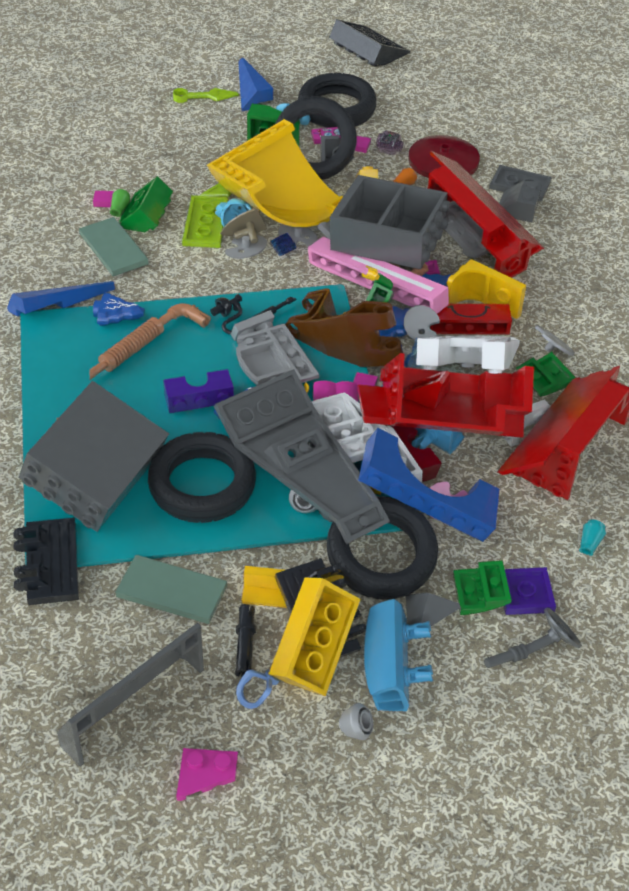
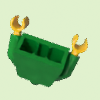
(382, 287)

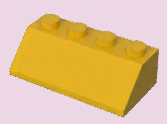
(314, 636)

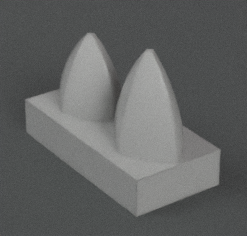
(253, 324)

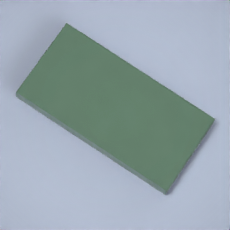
(113, 246)
(171, 589)

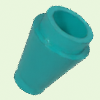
(592, 535)

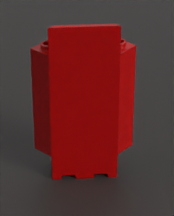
(501, 231)
(472, 405)
(555, 443)

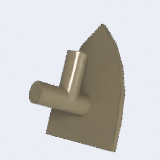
(245, 224)

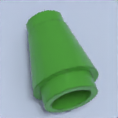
(119, 202)

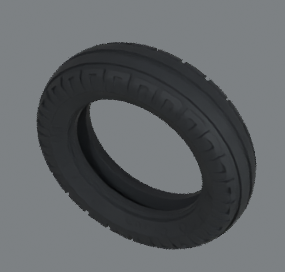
(342, 84)
(343, 121)
(201, 508)
(389, 584)

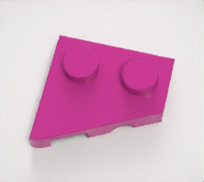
(204, 770)

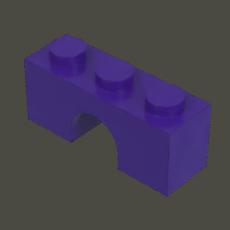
(184, 397)

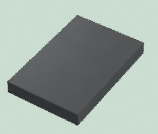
(508, 177)

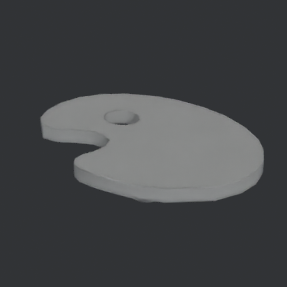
(298, 234)
(250, 249)
(420, 319)
(554, 341)

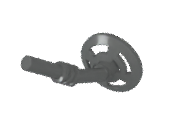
(558, 631)

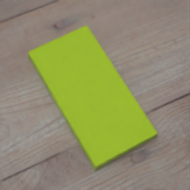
(202, 223)

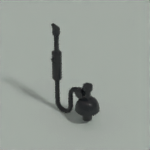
(224, 307)

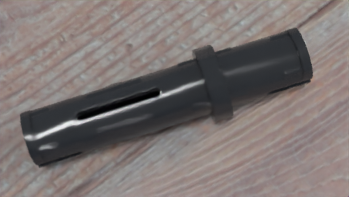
(245, 632)

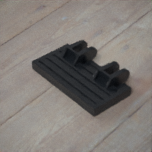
(50, 561)
(290, 583)

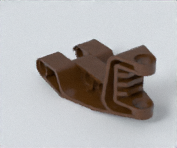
(347, 336)

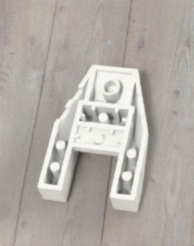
(491, 351)
(346, 423)

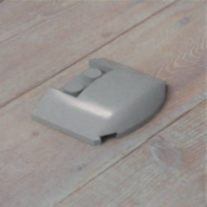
(465, 231)
(271, 354)

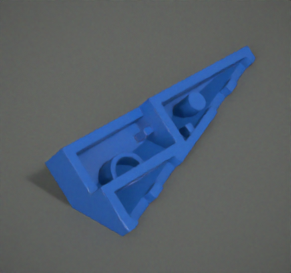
(252, 86)
(62, 297)

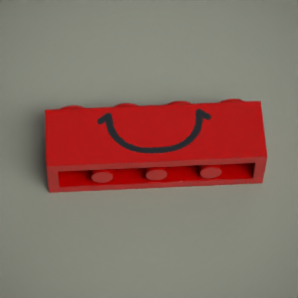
(474, 319)

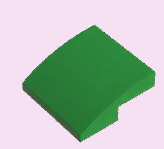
(549, 374)
(481, 587)

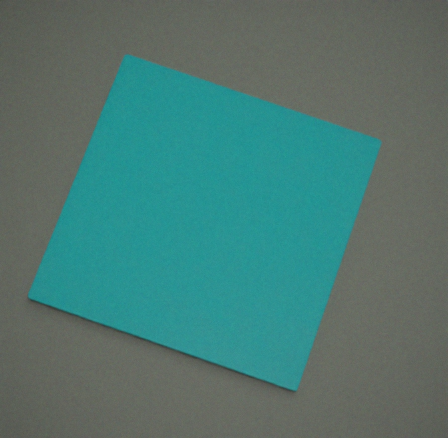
(56, 367)

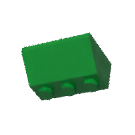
(146, 206)

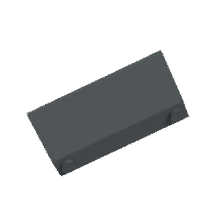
(186, 646)

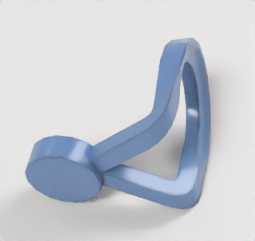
(246, 678)

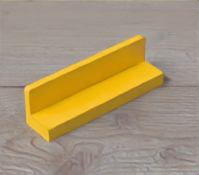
(262, 588)

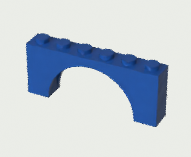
(386, 472)

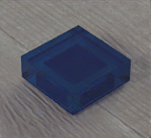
(283, 244)

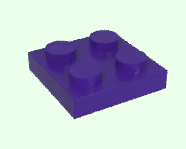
(529, 591)

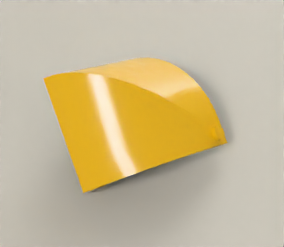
(276, 178)

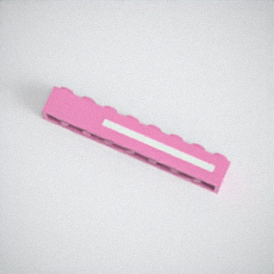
(407, 286)

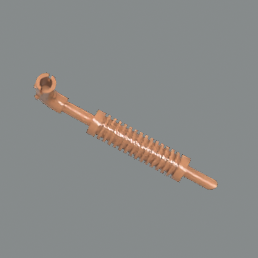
(143, 335)

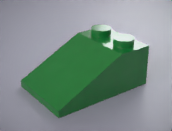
(263, 117)

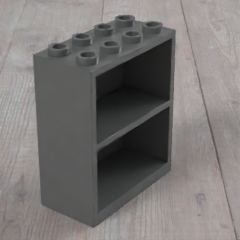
(389, 221)
(92, 456)

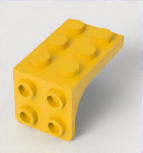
(486, 285)

